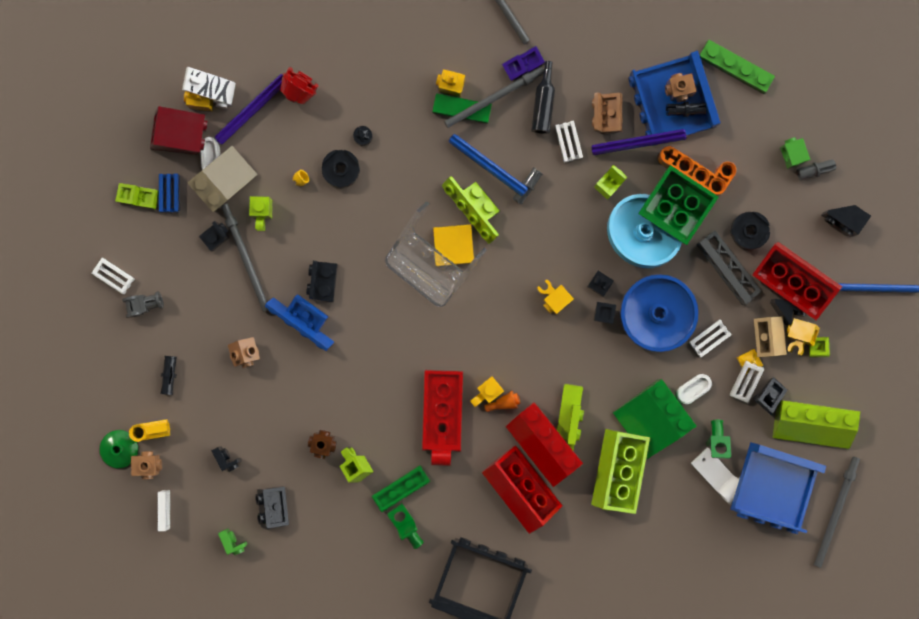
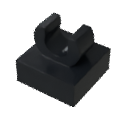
(600, 283)
(604, 312)

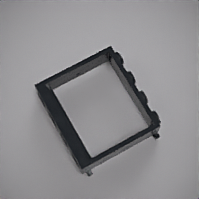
(466, 612)

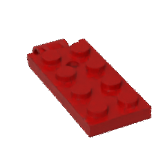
(442, 407)

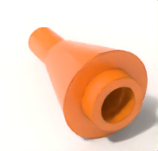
(508, 401)

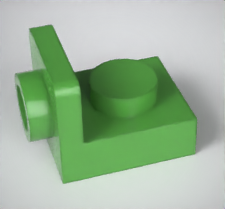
(228, 540)

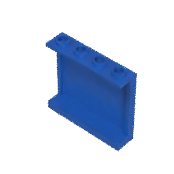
(652, 98)
(775, 487)

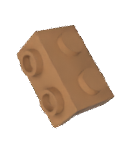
(607, 112)

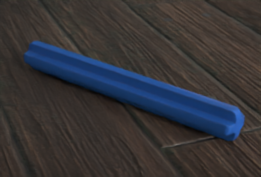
(488, 165)

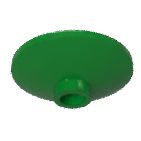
(124, 442)

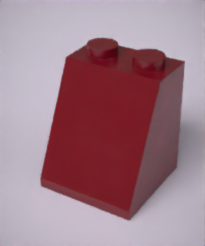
(178, 131)

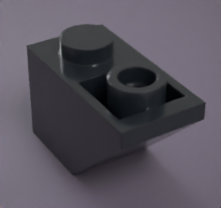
(849, 219)

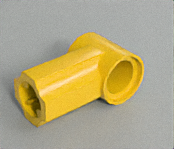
(151, 430)

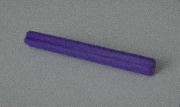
(249, 111)
(638, 142)

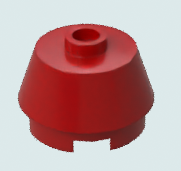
(297, 86)

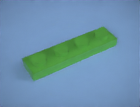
(736, 66)

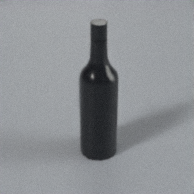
(544, 102)

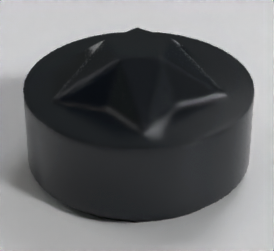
(362, 135)

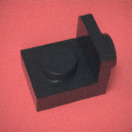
(215, 235)
(222, 458)

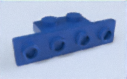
(303, 318)

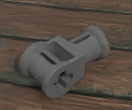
(139, 304)

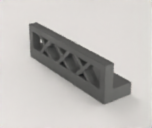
(724, 270)

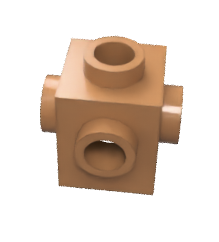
(680, 87)
(243, 352)
(140, 462)

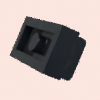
(785, 309)
(770, 395)

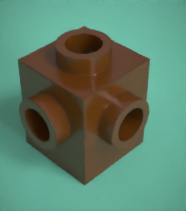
(324, 436)

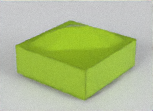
(820, 348)

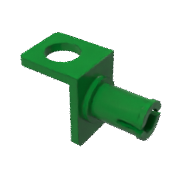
(719, 440)
(407, 527)

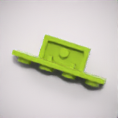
(475, 206)
(570, 414)

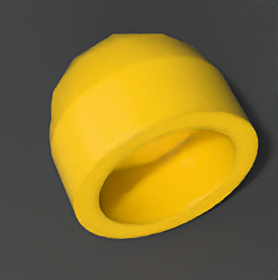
(301, 178)

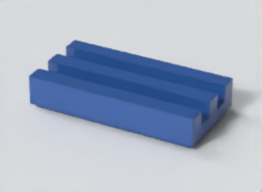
(168, 177)

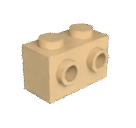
(770, 336)

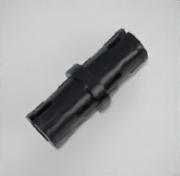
(686, 109)
(168, 375)

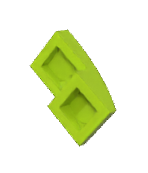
(137, 196)

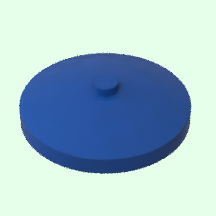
(659, 313)

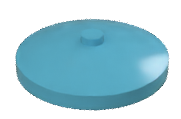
(637, 238)

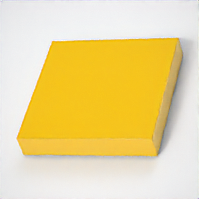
(455, 243)

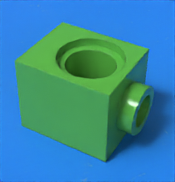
(794, 152)

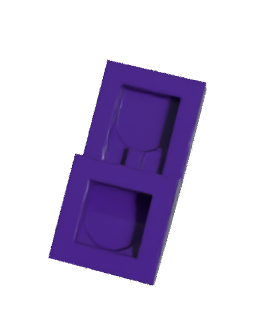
(523, 63)

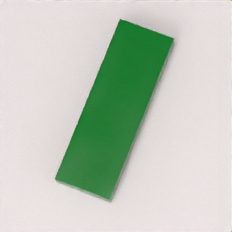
(451, 106)
(400, 488)

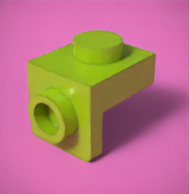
(610, 182)

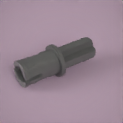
(816, 169)
(529, 182)

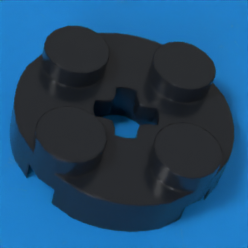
(340, 179)
(761, 229)

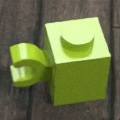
(260, 210)
(356, 467)

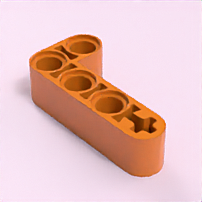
(694, 167)

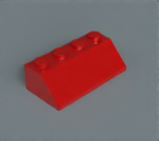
(797, 280)
(544, 444)
(522, 489)

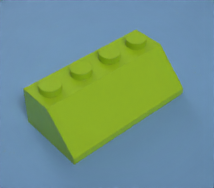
(815, 424)
(620, 471)

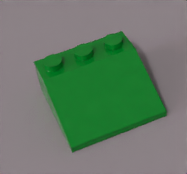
(678, 205)
(655, 415)

